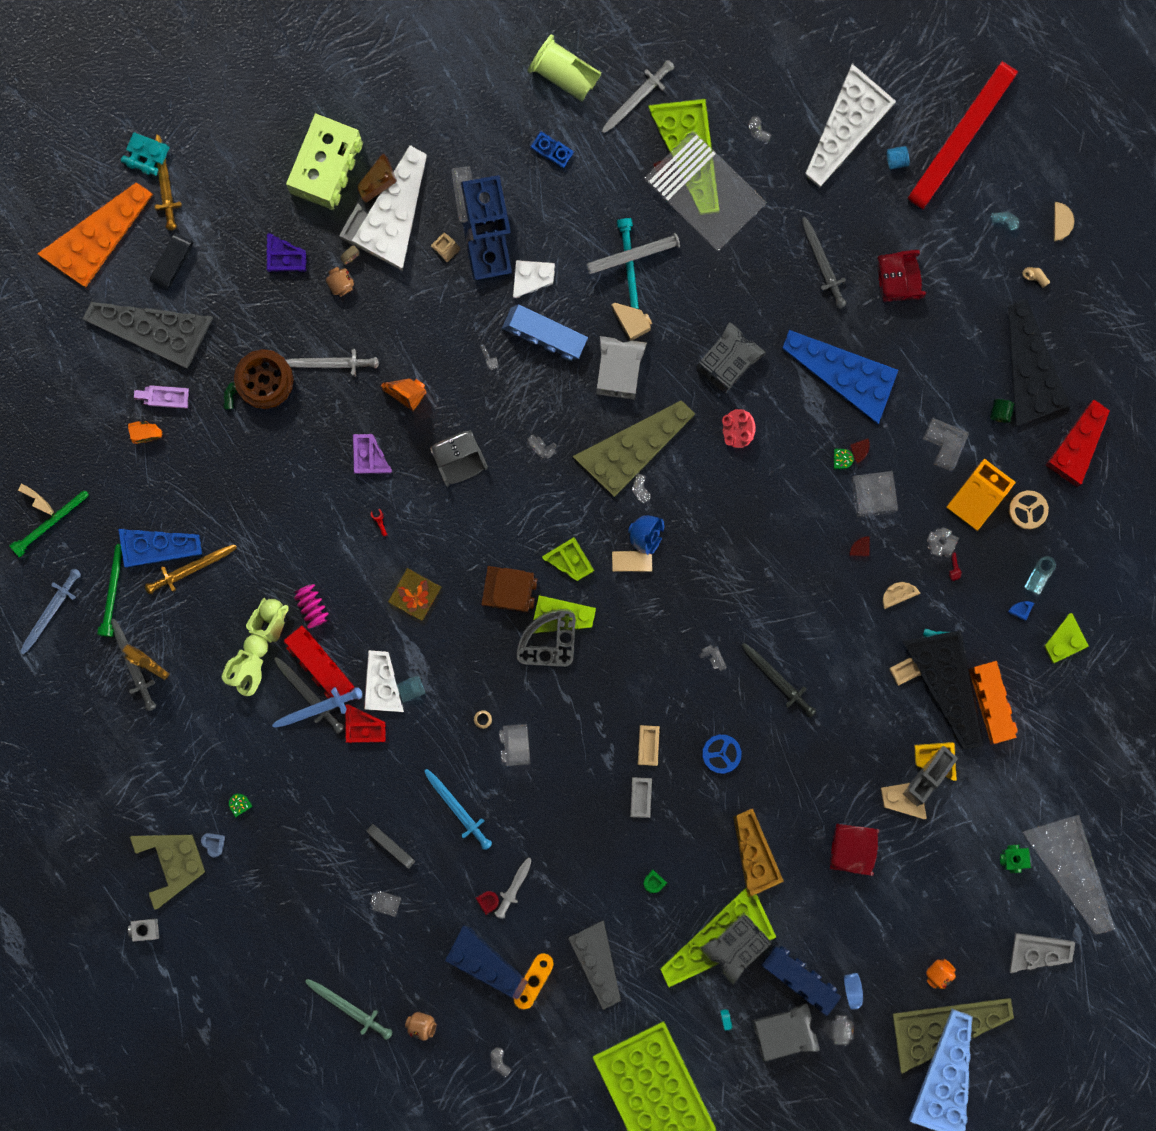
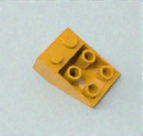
(980, 494)

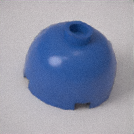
(645, 533)

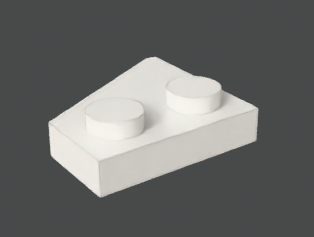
(532, 276)

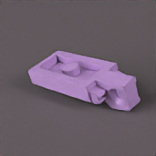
(163, 396)

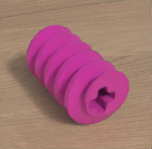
(311, 606)

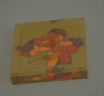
(414, 594)

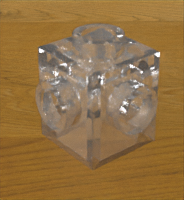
(948, 539)

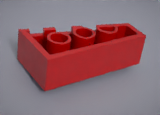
(1078, 446)

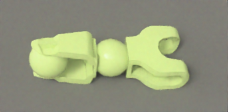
(248, 662)

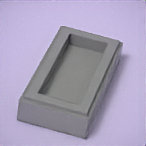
(641, 797)

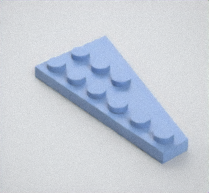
(945, 1088)

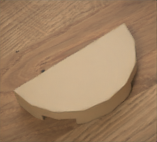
(1062, 221)
(897, 593)

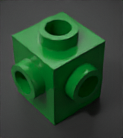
(1022, 858)

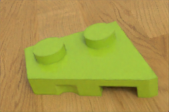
(570, 559)

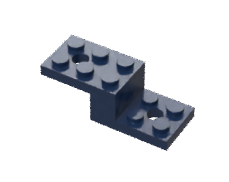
(486, 227)

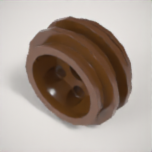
(255, 360)

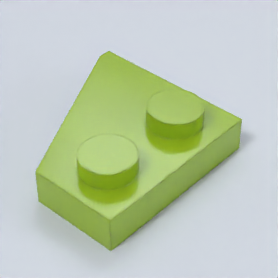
(1065, 640)

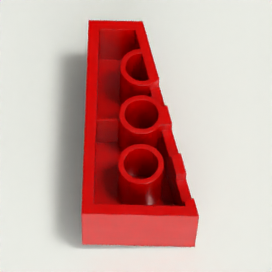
(318, 662)

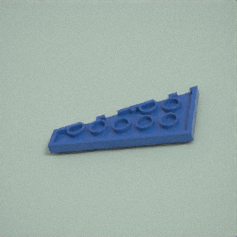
(850, 375)

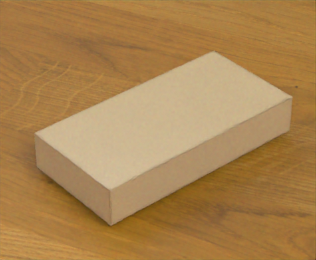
(904, 671)
(648, 745)

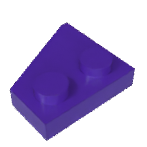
(284, 256)

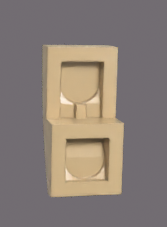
(39, 503)
(631, 561)

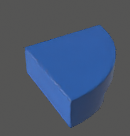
(1021, 609)

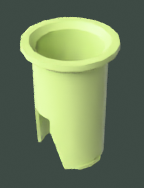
(564, 69)

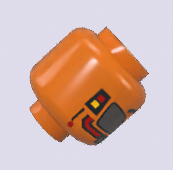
(940, 974)

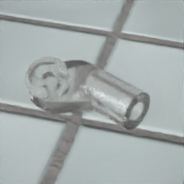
(756, 129)
(639, 490)
(497, 1062)

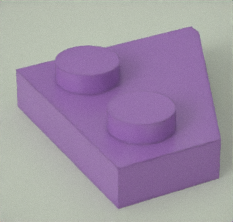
(368, 456)

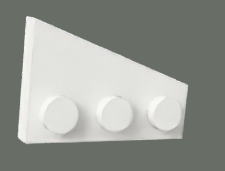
(381, 687)

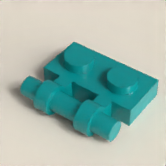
(146, 148)

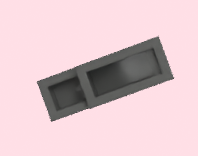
(930, 776)

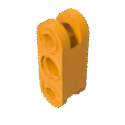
(535, 970)

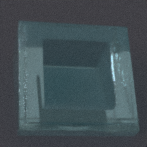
(410, 688)

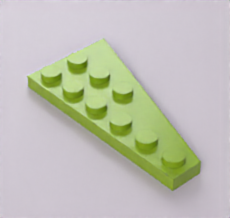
(679, 119)
(691, 960)

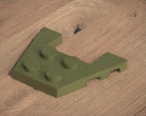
(178, 859)

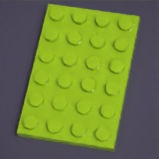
(652, 1084)

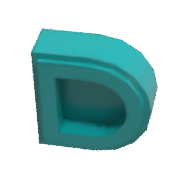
(726, 1021)

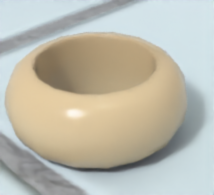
(489, 721)

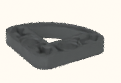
(554, 651)

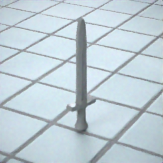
(639, 95)
(334, 362)

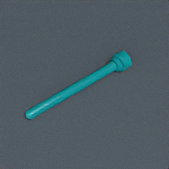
(625, 228)

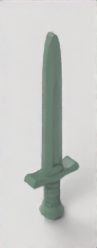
(359, 1015)

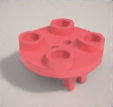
(738, 428)

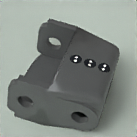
(458, 457)

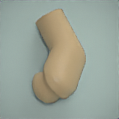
(1036, 274)

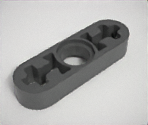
(390, 845)

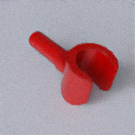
(380, 523)

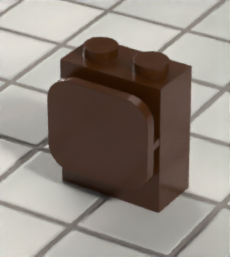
(509, 589)

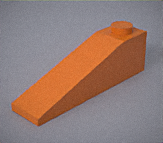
(405, 391)

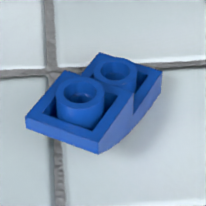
(551, 150)

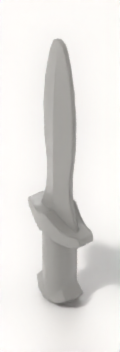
(510, 894)

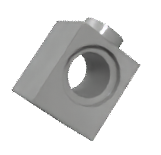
(152, 926)

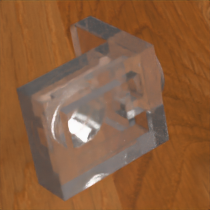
(538, 446)
(716, 660)
(385, 903)

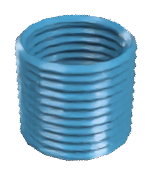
(898, 157)

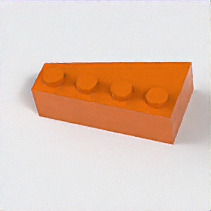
(993, 702)

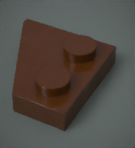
(377, 179)

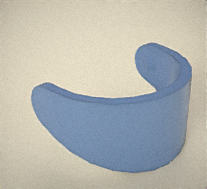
(853, 990)

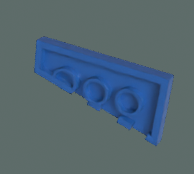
(151, 547)

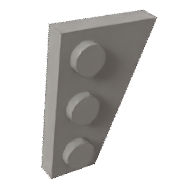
(1039, 951)

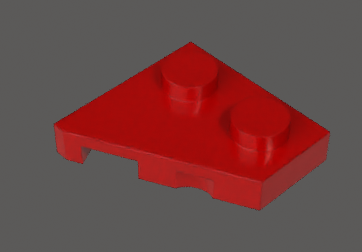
(363, 727)

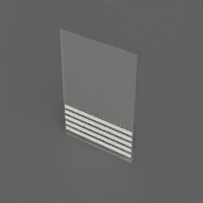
(705, 190)

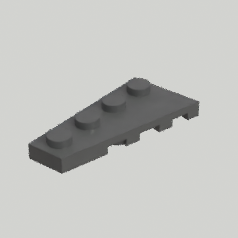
(595, 957)

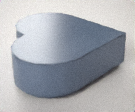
(213, 843)

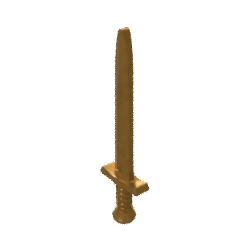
(167, 201)
(188, 569)

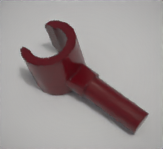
(955, 574)

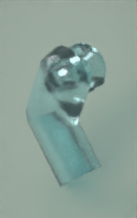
(1006, 217)

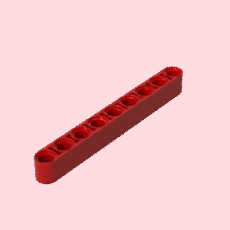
(962, 135)

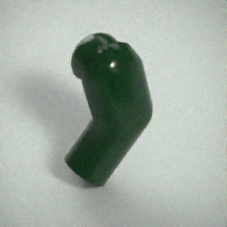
(228, 396)

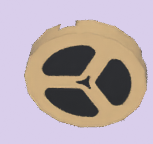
(1028, 509)

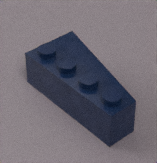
(481, 961)
(800, 980)

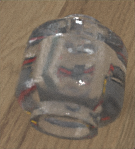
(840, 1030)

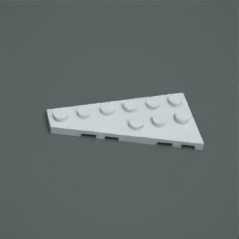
(853, 116)

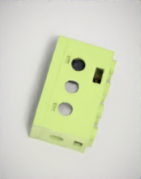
(324, 161)

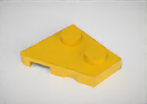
(925, 752)

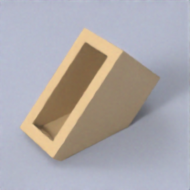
(632, 320)

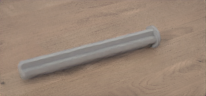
(633, 254)

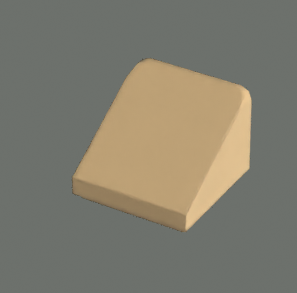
(446, 247)

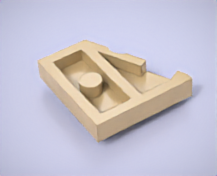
(895, 800)

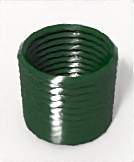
(1002, 410)

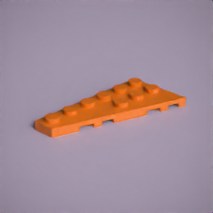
(90, 243)

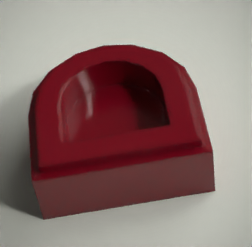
(488, 901)

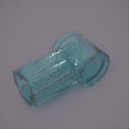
(1039, 576)

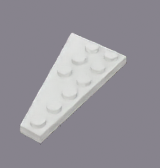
(390, 220)

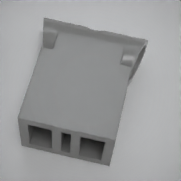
(619, 367)

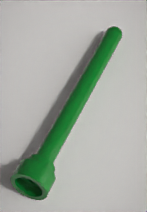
(20, 546)
(106, 628)

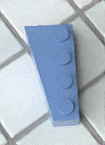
(544, 332)

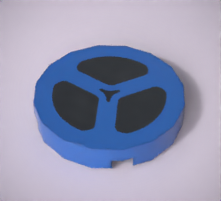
(721, 754)

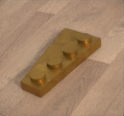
(139, 658)
(756, 857)

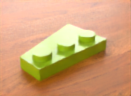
(583, 614)

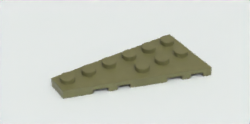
(625, 454)
(921, 1030)

